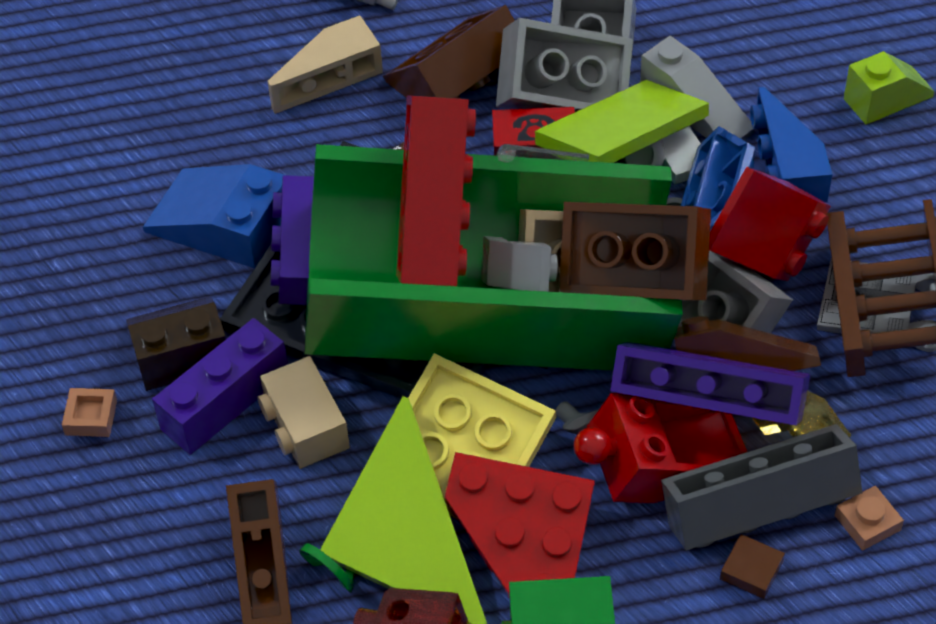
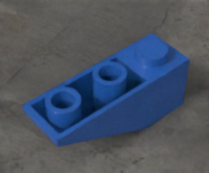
(790, 147)

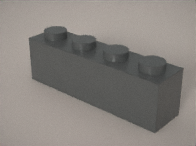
(762, 487)

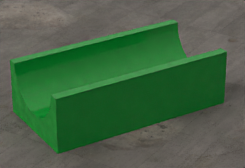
(366, 312)

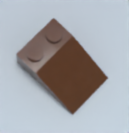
(635, 250)

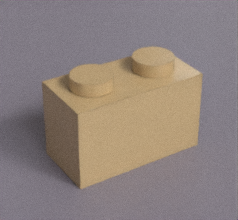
(304, 413)

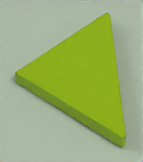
(398, 521)

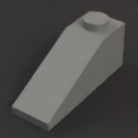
(684, 71)

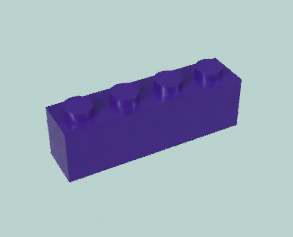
(710, 383)

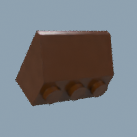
(455, 59)

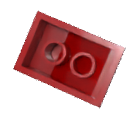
(768, 225)

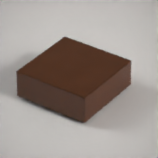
(752, 566)

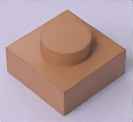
(89, 412)
(869, 518)

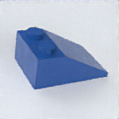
(220, 211)

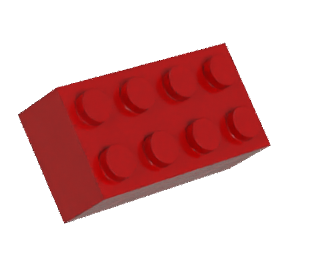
(433, 190)

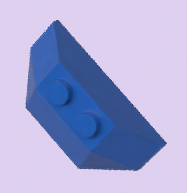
(717, 170)

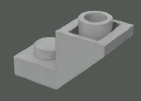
(518, 264)

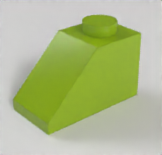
(883, 87)

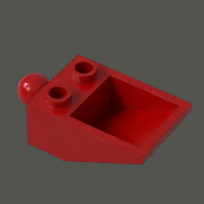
(652, 440)

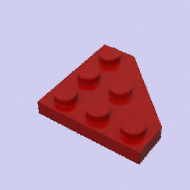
(520, 517)

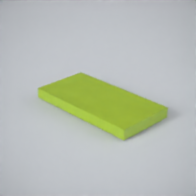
(623, 122)

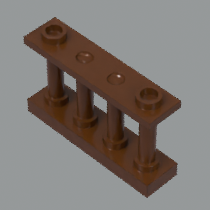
(851, 274)

